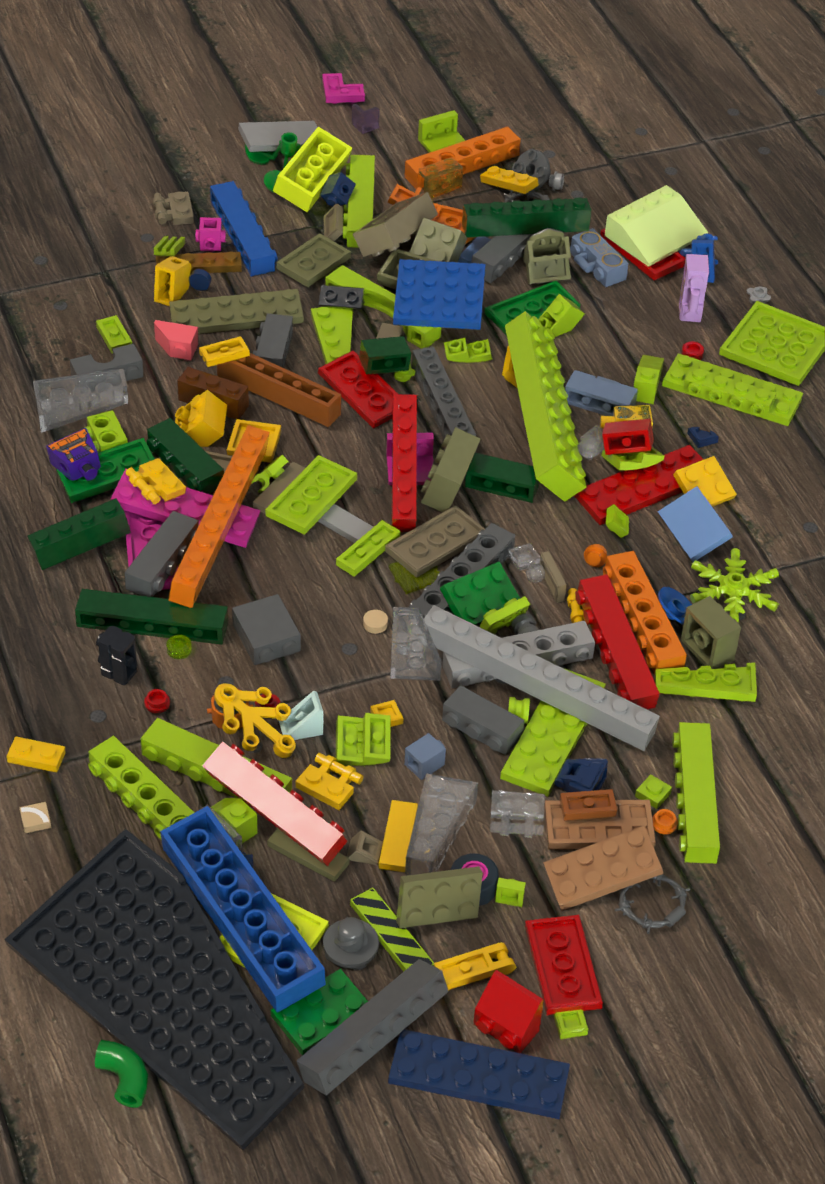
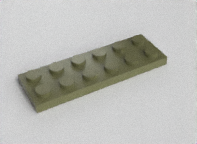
(236, 311)

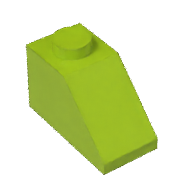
(238, 816)

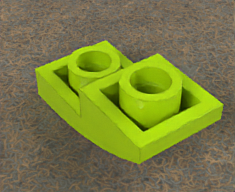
(460, 351)

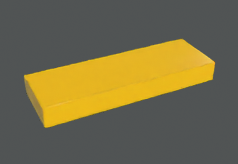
(397, 835)

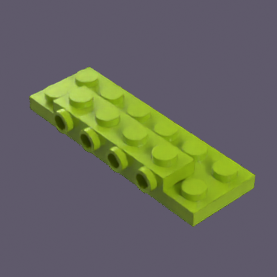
(732, 389)

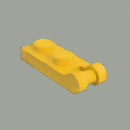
(476, 965)

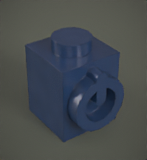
(337, 189)

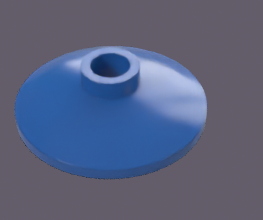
(673, 603)

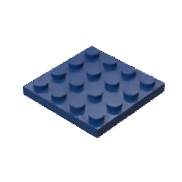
(439, 294)

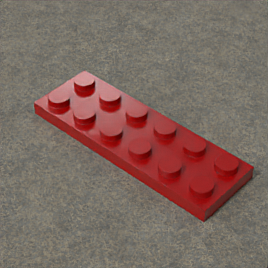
(637, 488)

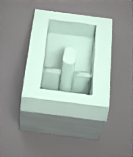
(304, 719)

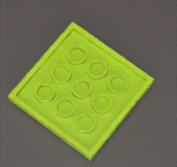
(776, 343)

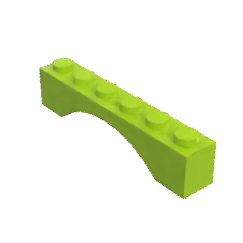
(384, 301)

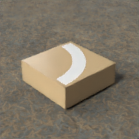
(35, 817)

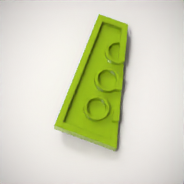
(333, 330)
(722, 683)

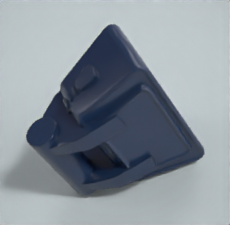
(587, 774)

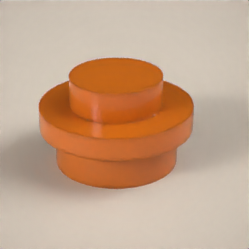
(595, 555)
(664, 821)

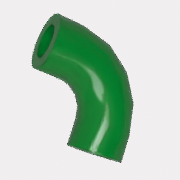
(128, 1067)

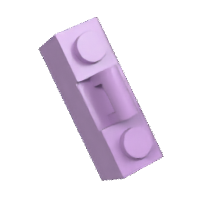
(693, 287)

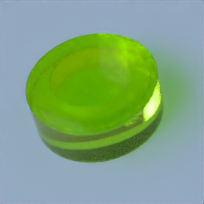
(179, 646)

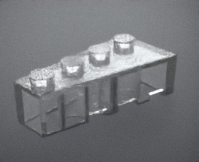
(78, 396)
(439, 816)

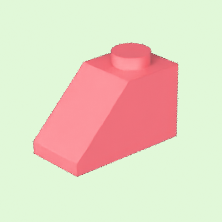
(177, 339)

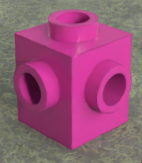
(210, 234)

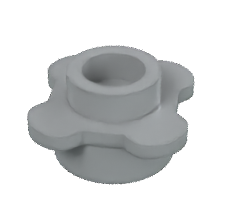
(758, 294)

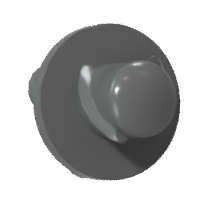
(534, 164)
(350, 943)

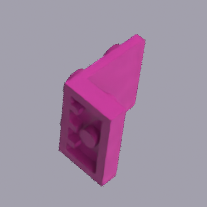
(424, 457)

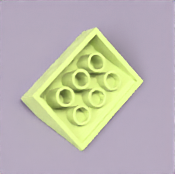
(654, 226)

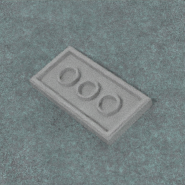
(266, 135)

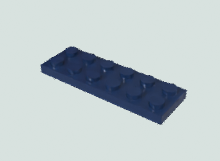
(479, 1073)

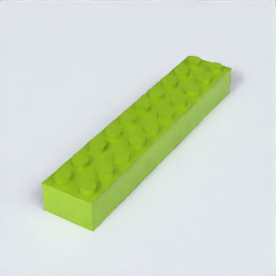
(545, 407)

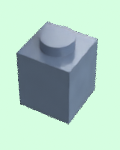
(425, 756)

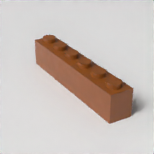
(284, 388)

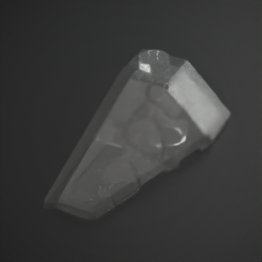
(413, 648)

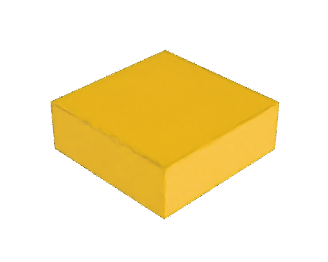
(388, 708)

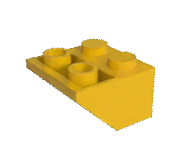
(203, 418)

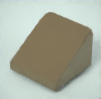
(364, 848)

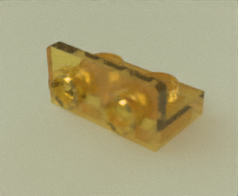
(442, 177)

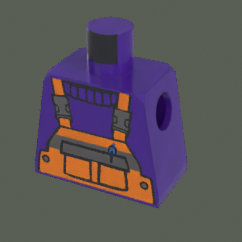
(75, 456)

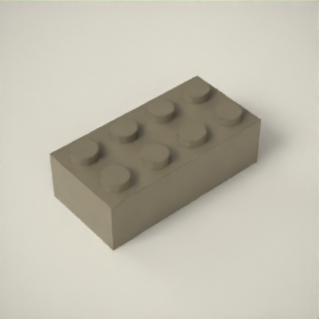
(394, 225)

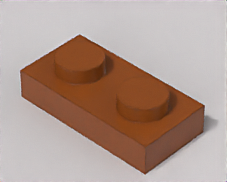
(588, 804)

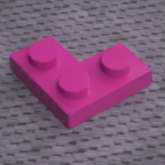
(337, 92)

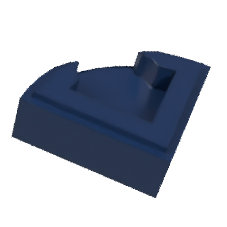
(702, 438)

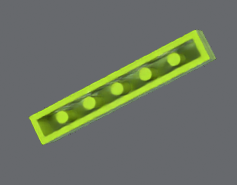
(360, 204)
(187, 753)
(697, 793)

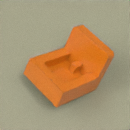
(401, 193)

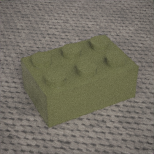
(450, 471)

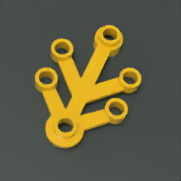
(254, 716)

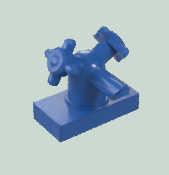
(704, 246)

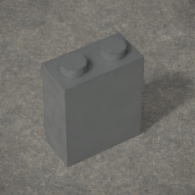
(266, 629)

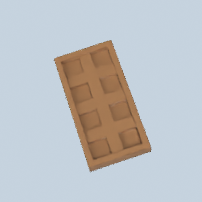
(585, 832)
(603, 868)

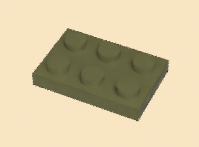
(313, 260)
(439, 897)

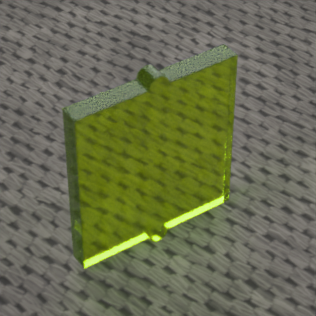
(408, 581)

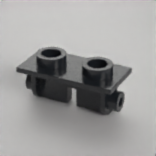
(341, 297)

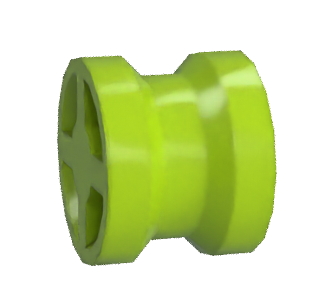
(519, 708)

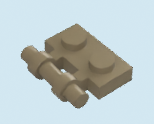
(179, 206)

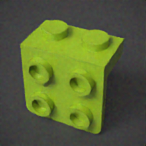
(439, 131)

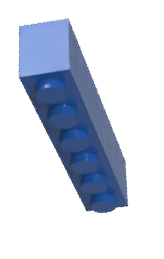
(243, 228)

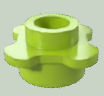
(404, 376)

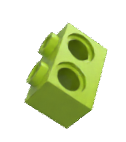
(105, 431)

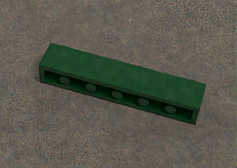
(525, 217)
(151, 616)

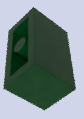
(385, 355)

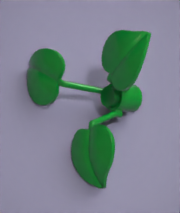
(287, 146)

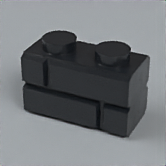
(117, 655)

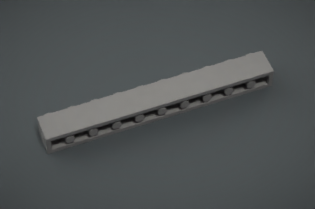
(541, 678)

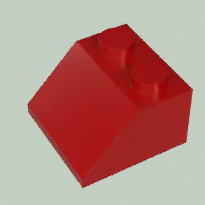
(508, 1012)

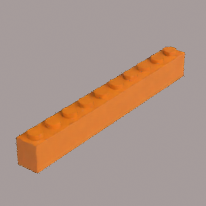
(218, 517)

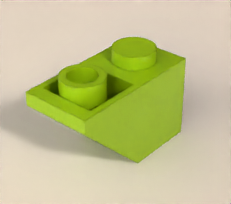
(561, 316)

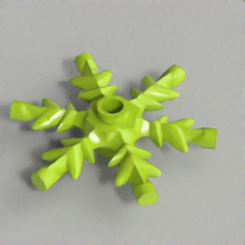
(735, 585)

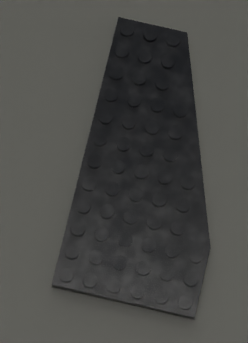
(157, 978)

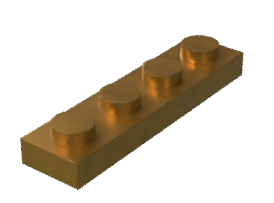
(211, 262)

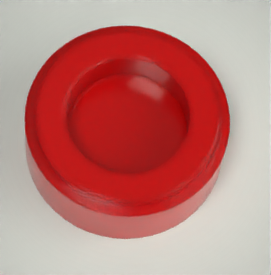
(693, 350)

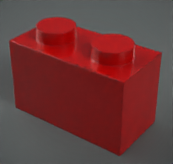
(628, 436)

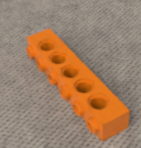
(470, 154)
(644, 612)

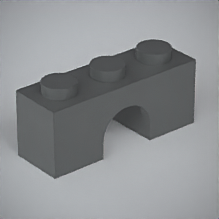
(123, 358)

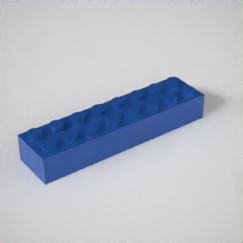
(243, 909)

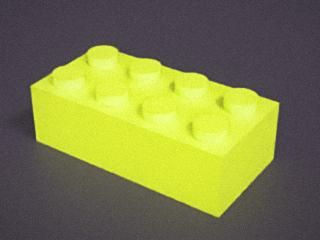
(310, 167)

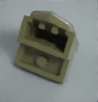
(547, 256)

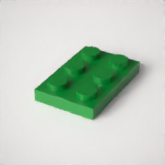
(479, 593)
(319, 1012)

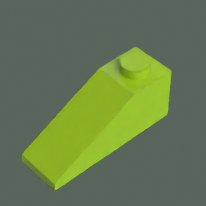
(648, 378)

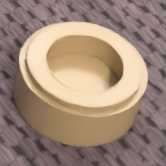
(375, 621)

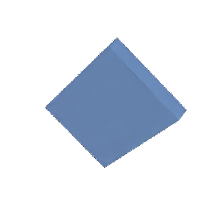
(695, 524)

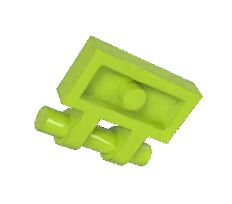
(503, 617)

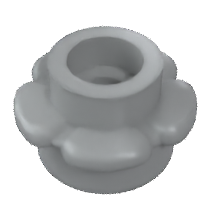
(556, 181)

